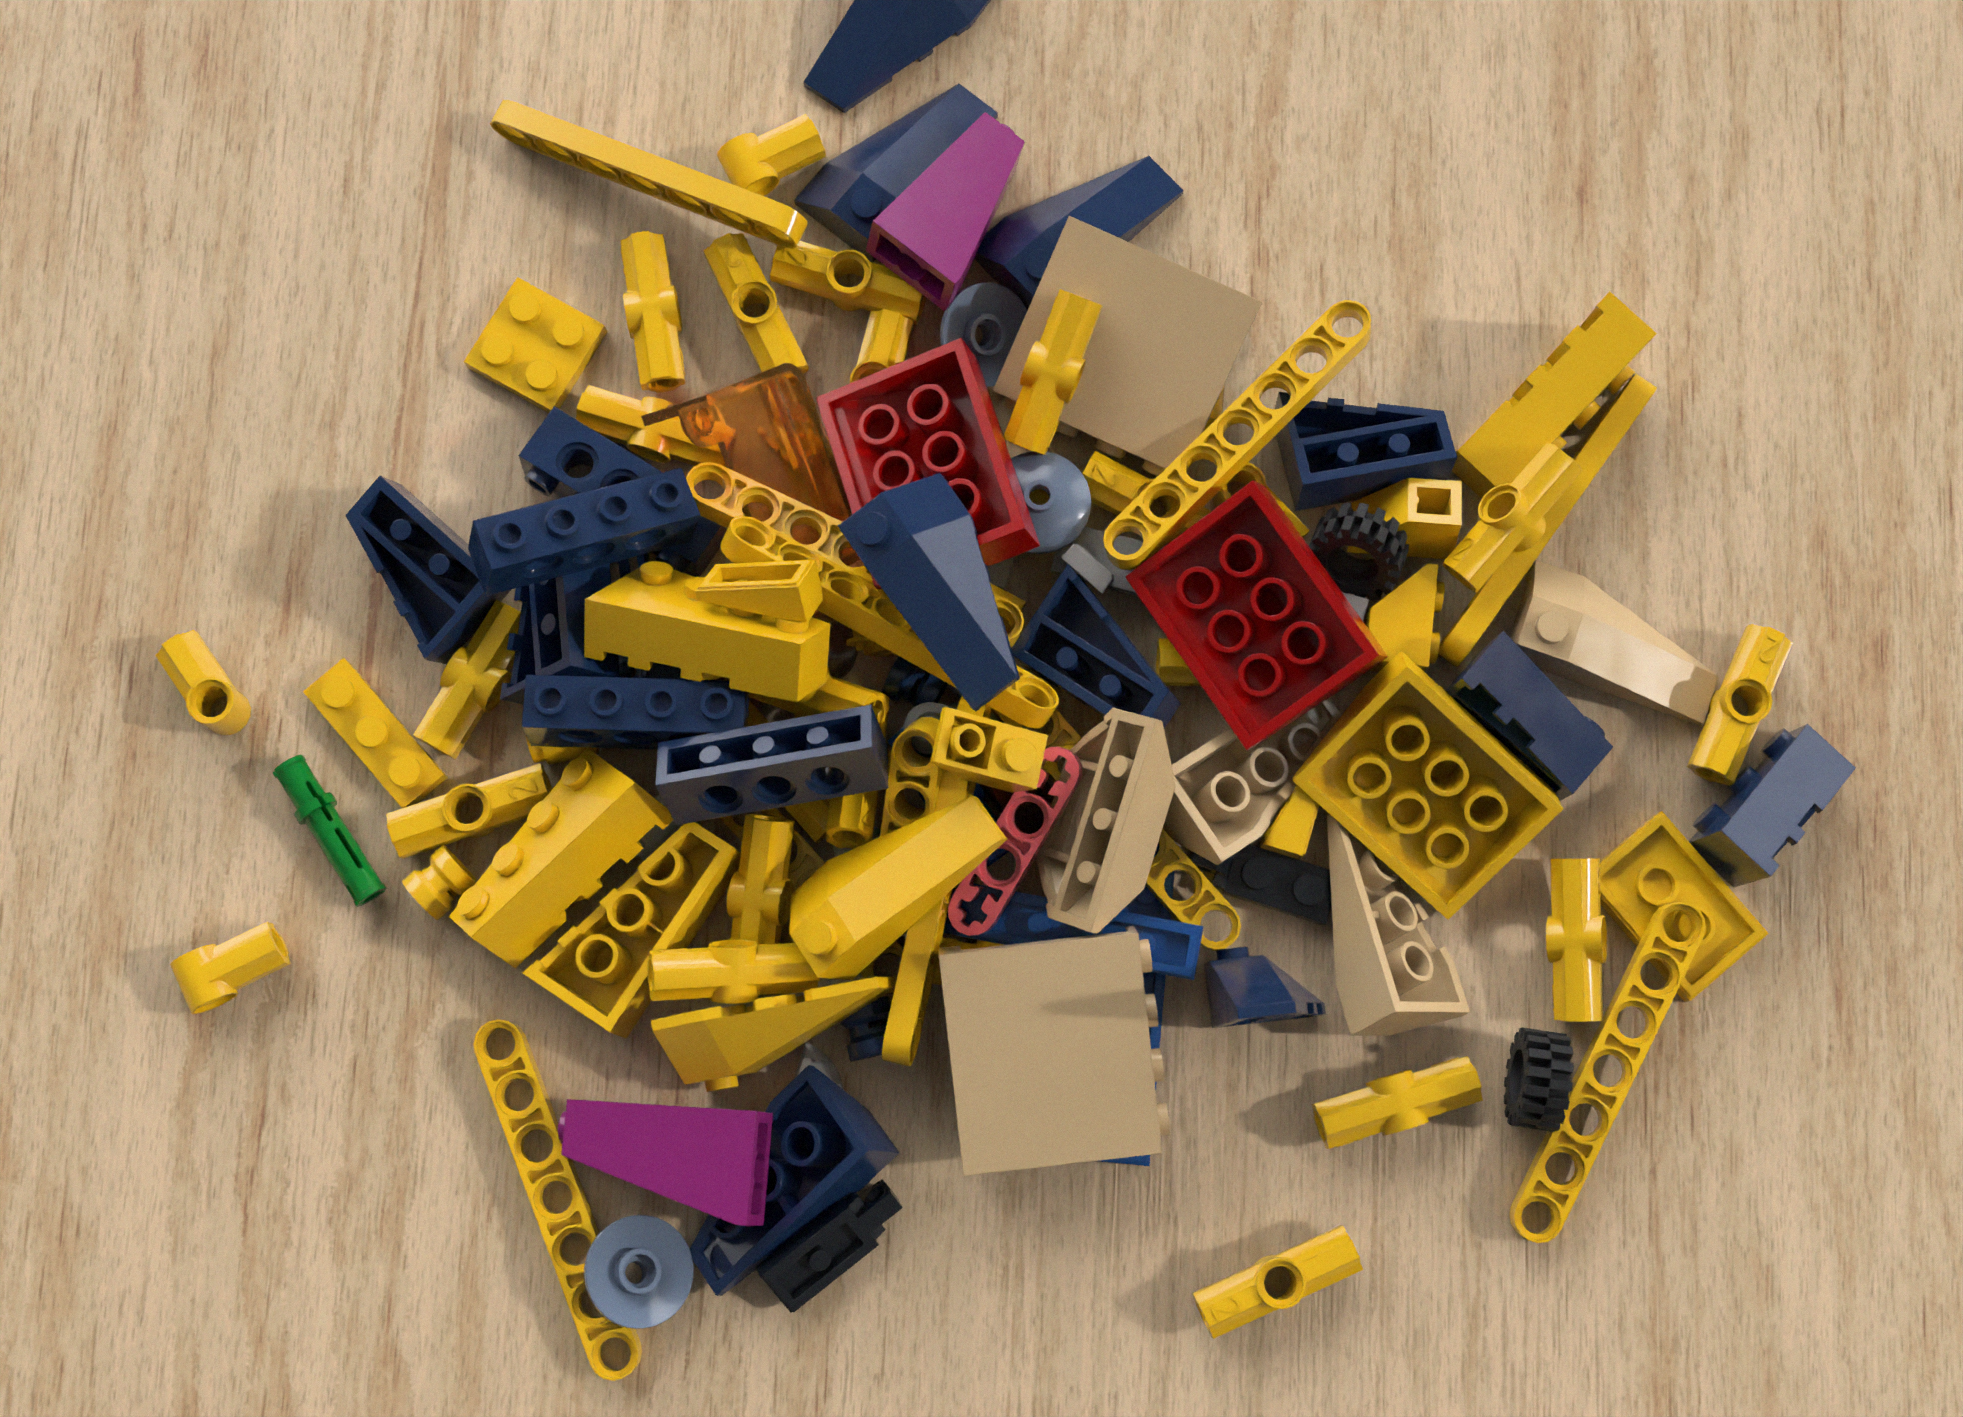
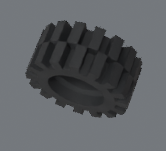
(1367, 533)
(1538, 1079)

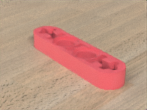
(1022, 845)

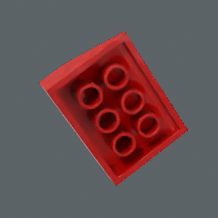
(924, 422)
(1255, 615)

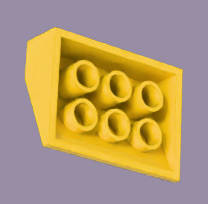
(1426, 786)

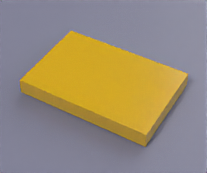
(1662, 868)

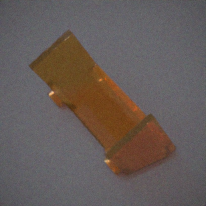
(771, 436)

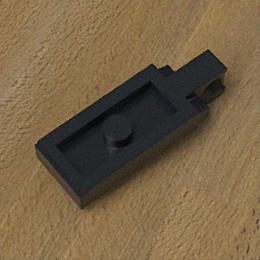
(1273, 882)
(829, 1246)

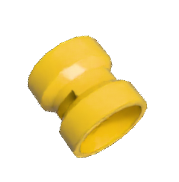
(439, 883)

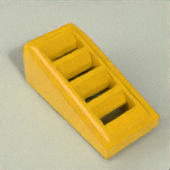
(767, 588)
(1292, 826)

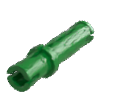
(319, 814)

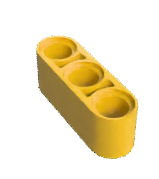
(911, 771)

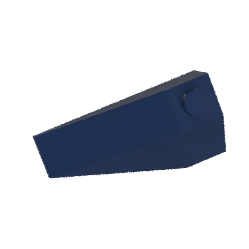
(881, 40)
(876, 171)
(1116, 202)
(931, 567)
(1254, 991)
(818, 1154)

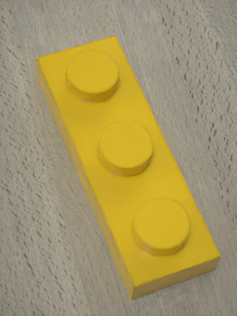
(375, 734)

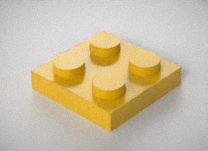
(535, 346)

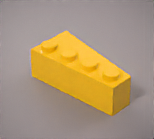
(558, 857)

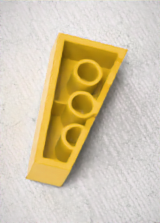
(1555, 396)
(659, 620)
(662, 906)

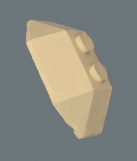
(1111, 824)

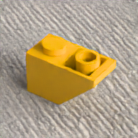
(1426, 511)
(1406, 617)
(988, 751)

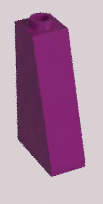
(945, 213)
(685, 1153)

